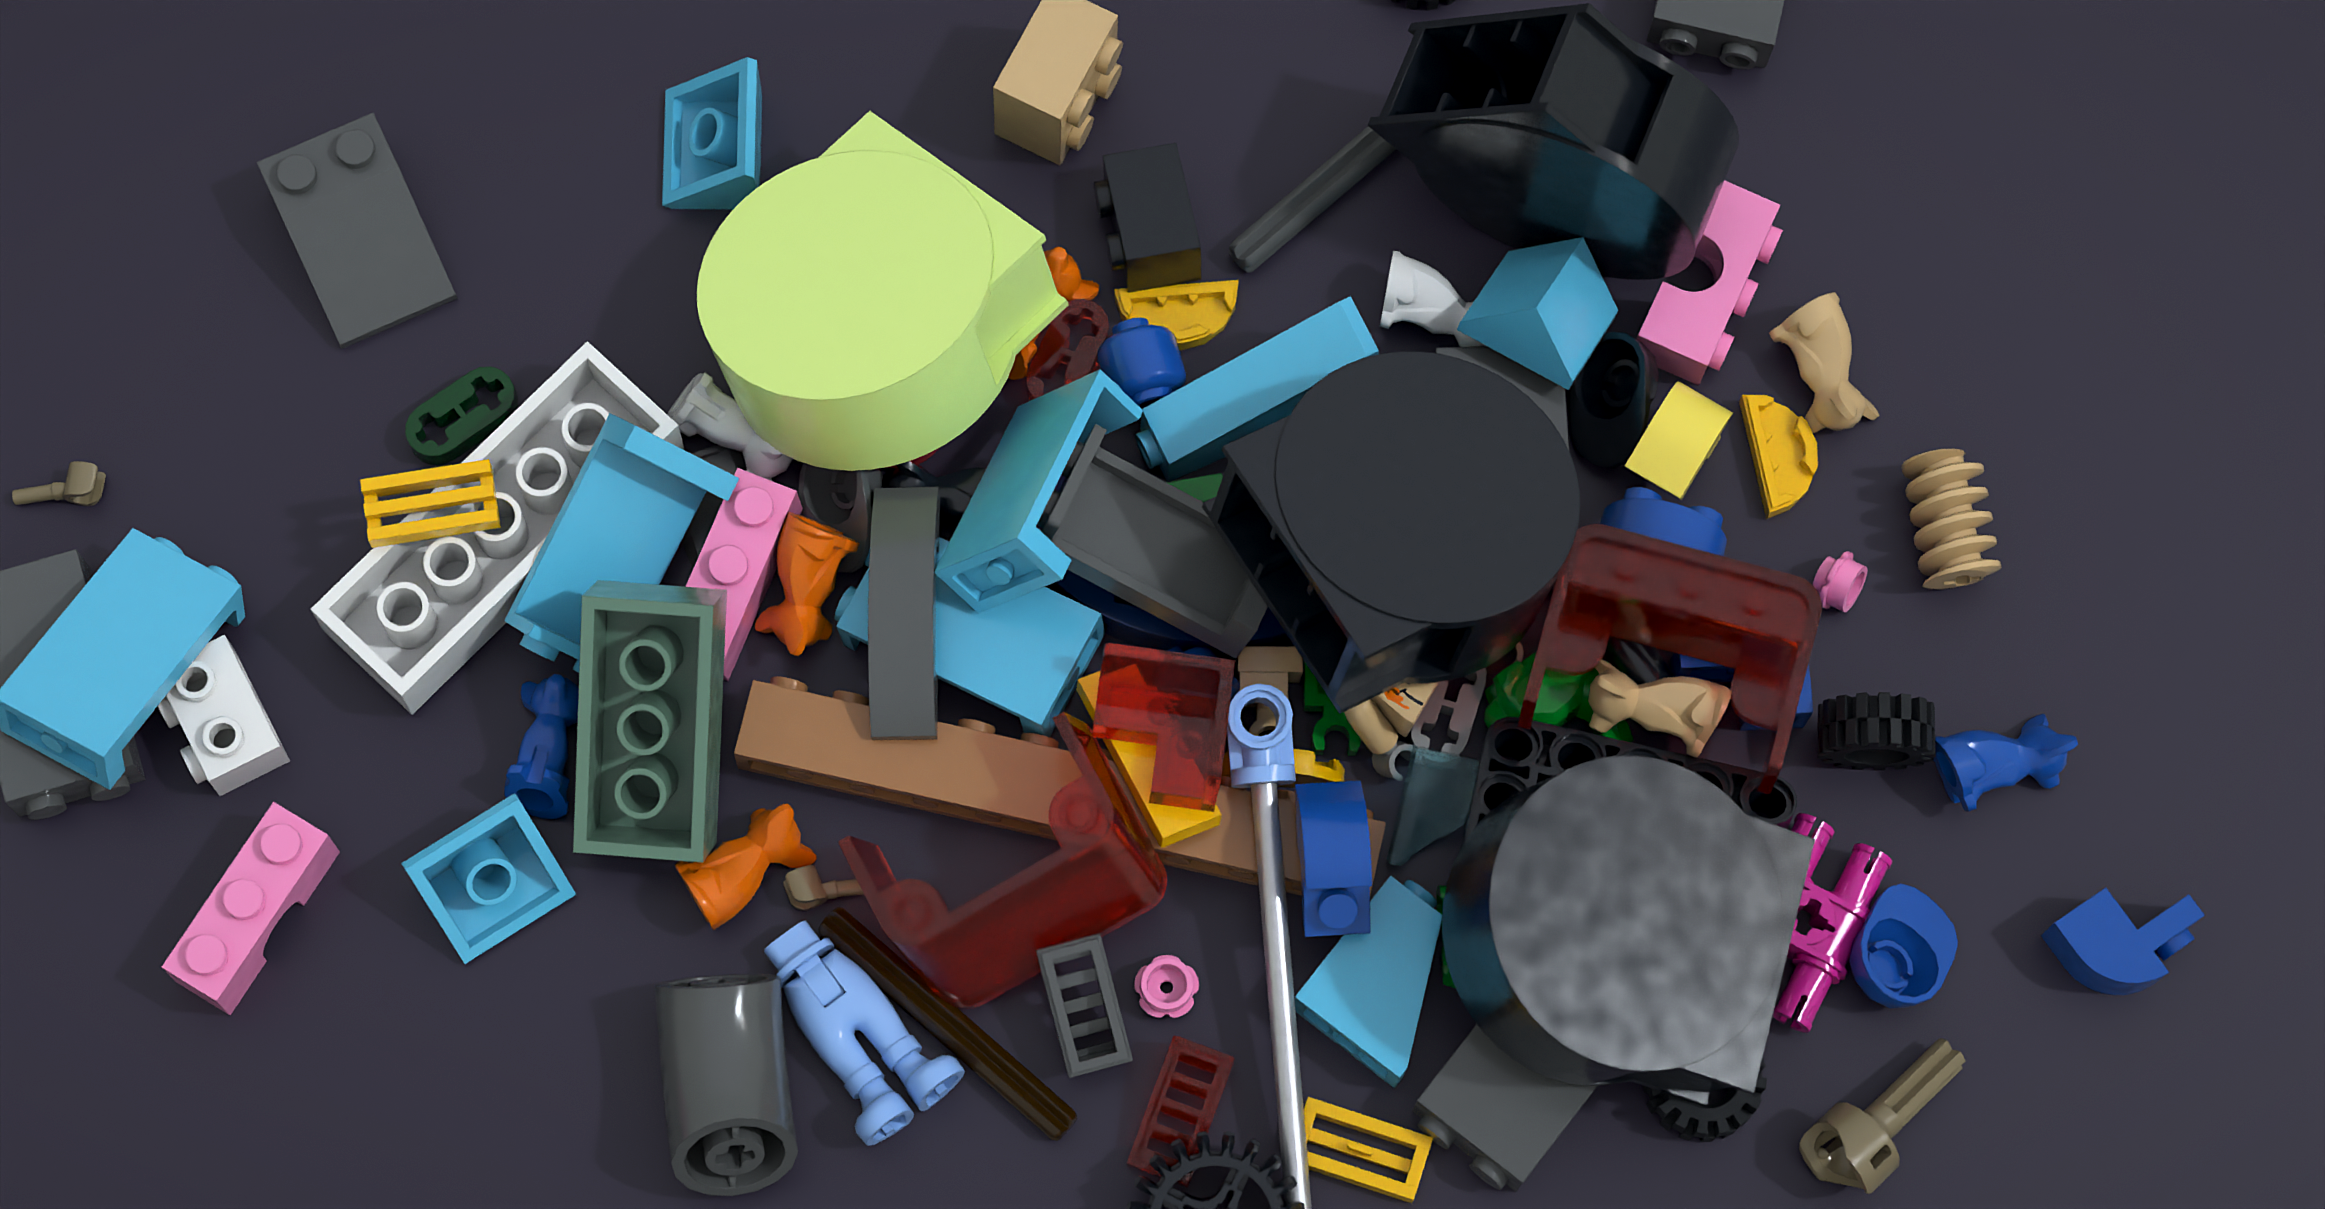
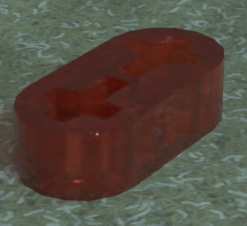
(1056, 341)

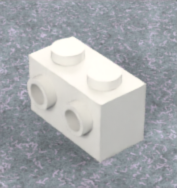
(222, 721)

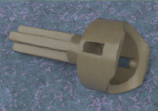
(1863, 1144)

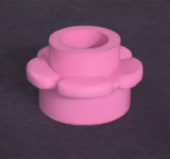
(1840, 581)
(1171, 970)

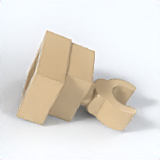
(1272, 667)

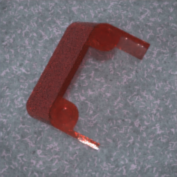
(1689, 606)
(1085, 888)

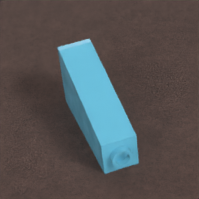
(1249, 391)

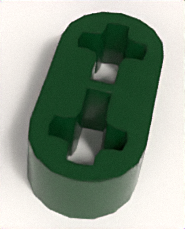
(452, 404)

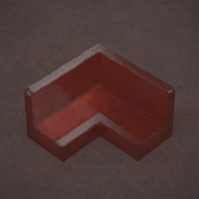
(1169, 703)

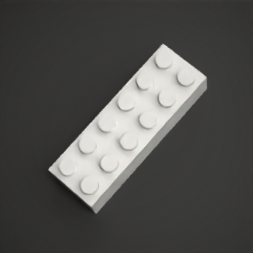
(432, 603)

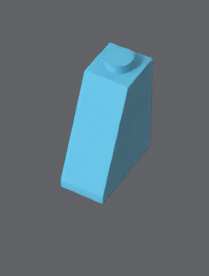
(1375, 982)

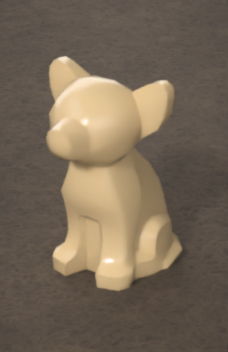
(1823, 354)
(1668, 705)

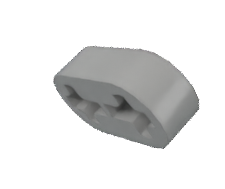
(1461, 713)

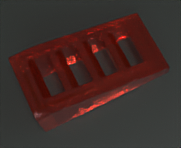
(1197, 1056)

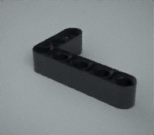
(1551, 748)

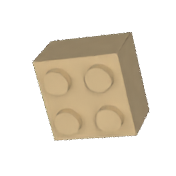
(1056, 77)

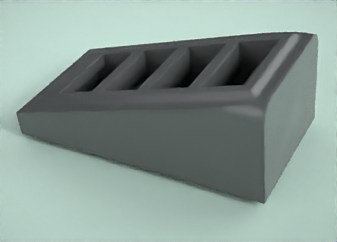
(1096, 1056)

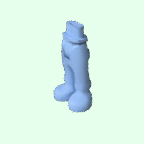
(835, 999)

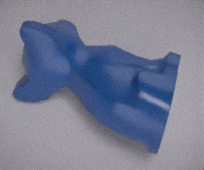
(543, 752)
(1986, 760)

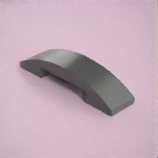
(903, 613)

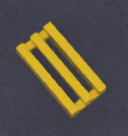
(429, 479)
(1374, 1127)

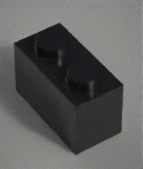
(1150, 218)

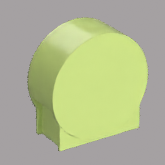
(870, 302)

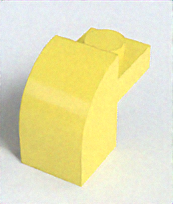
(1678, 440)

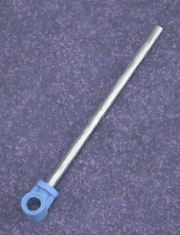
(1262, 766)

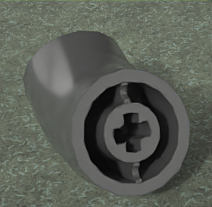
(725, 1082)

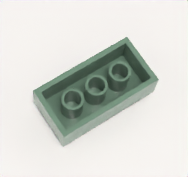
(649, 720)

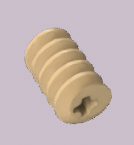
(1948, 519)

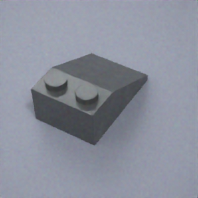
(357, 230)

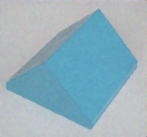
(713, 138)
(1544, 309)
(489, 878)

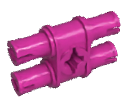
(1834, 921)

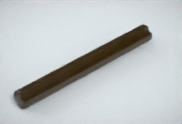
(949, 1025)

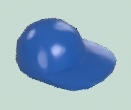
(1903, 948)

